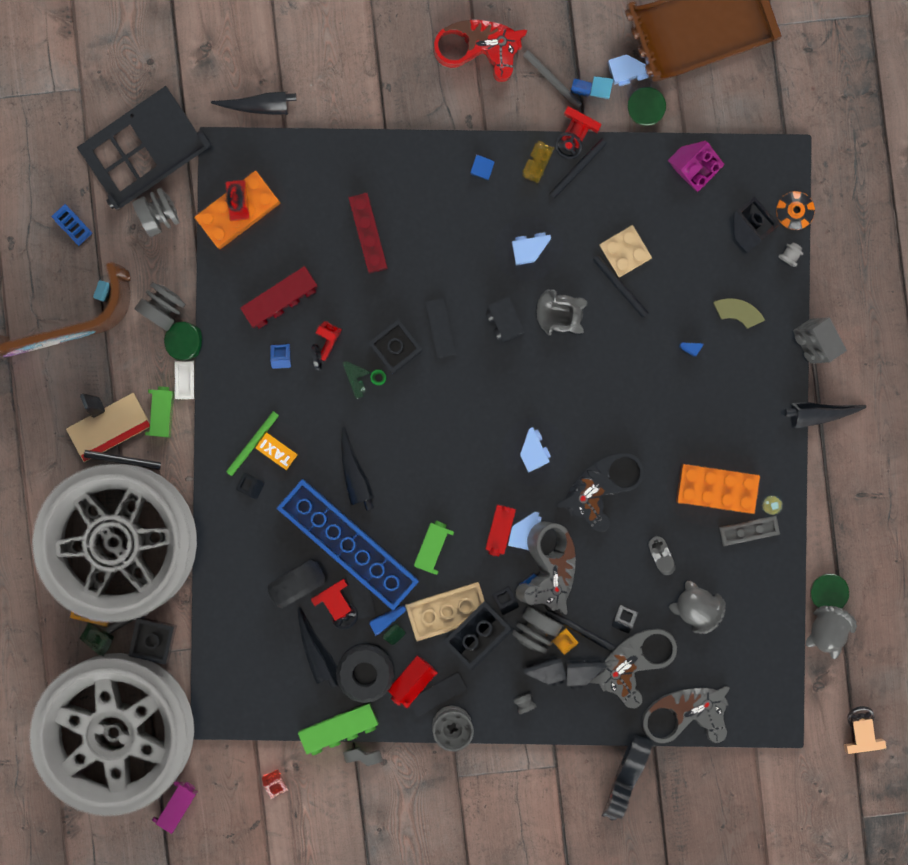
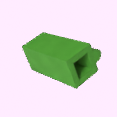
(161, 412)
(432, 546)

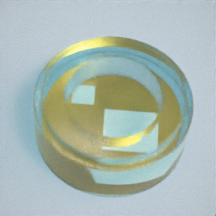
(772, 505)

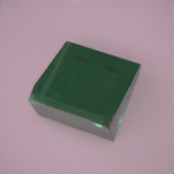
(394, 634)

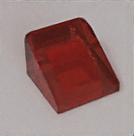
(274, 784)

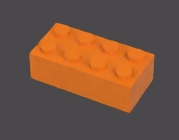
(216, 218)
(717, 488)

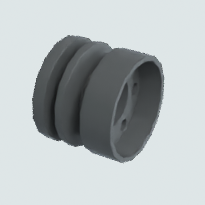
(156, 212)
(160, 306)
(536, 630)
(459, 736)

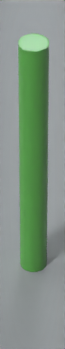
(252, 443)

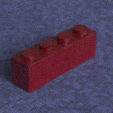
(368, 233)
(279, 297)

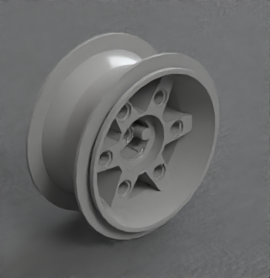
(78, 492)
(120, 795)

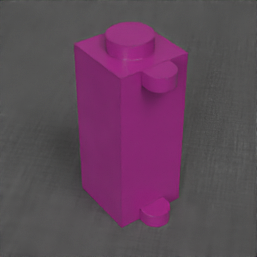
(176, 806)

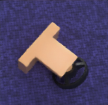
(863, 732)

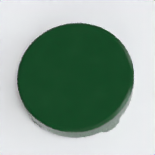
(646, 106)
(183, 341)
(829, 591)

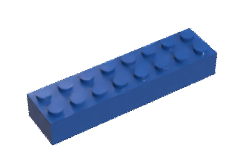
(348, 544)

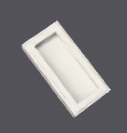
(184, 380)

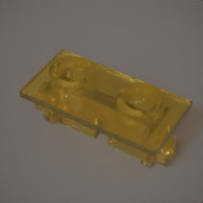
(535, 168)

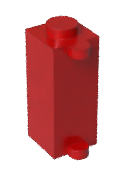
(500, 530)
(412, 682)

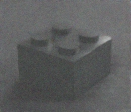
(819, 340)

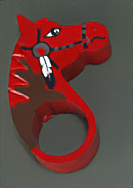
(487, 38)

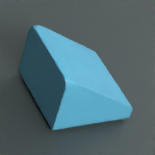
(601, 87)
(102, 291)

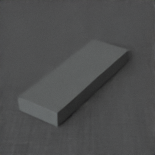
(749, 530)

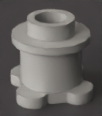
(791, 254)

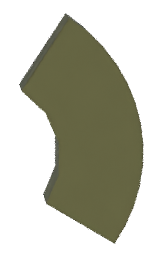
(738, 310)

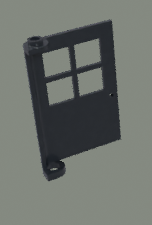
(165, 135)

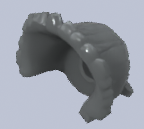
(560, 312)
(699, 608)
(831, 629)

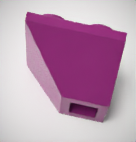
(696, 163)

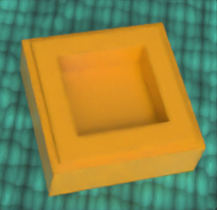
(565, 641)

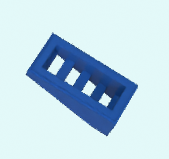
(65, 208)
(383, 621)

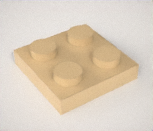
(625, 251)

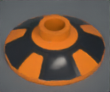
(791, 219)

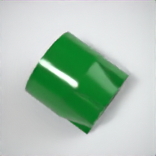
(374, 373)

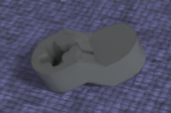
(666, 563)
(358, 754)

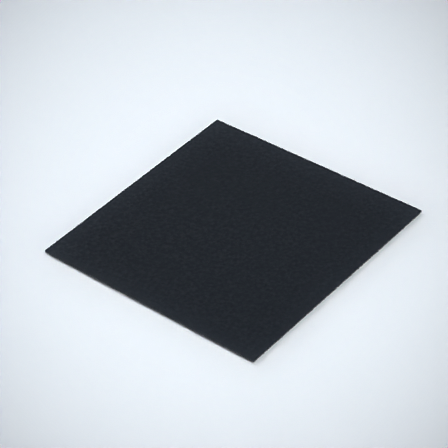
(452, 428)

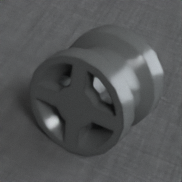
(524, 703)

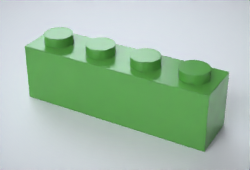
(337, 728)

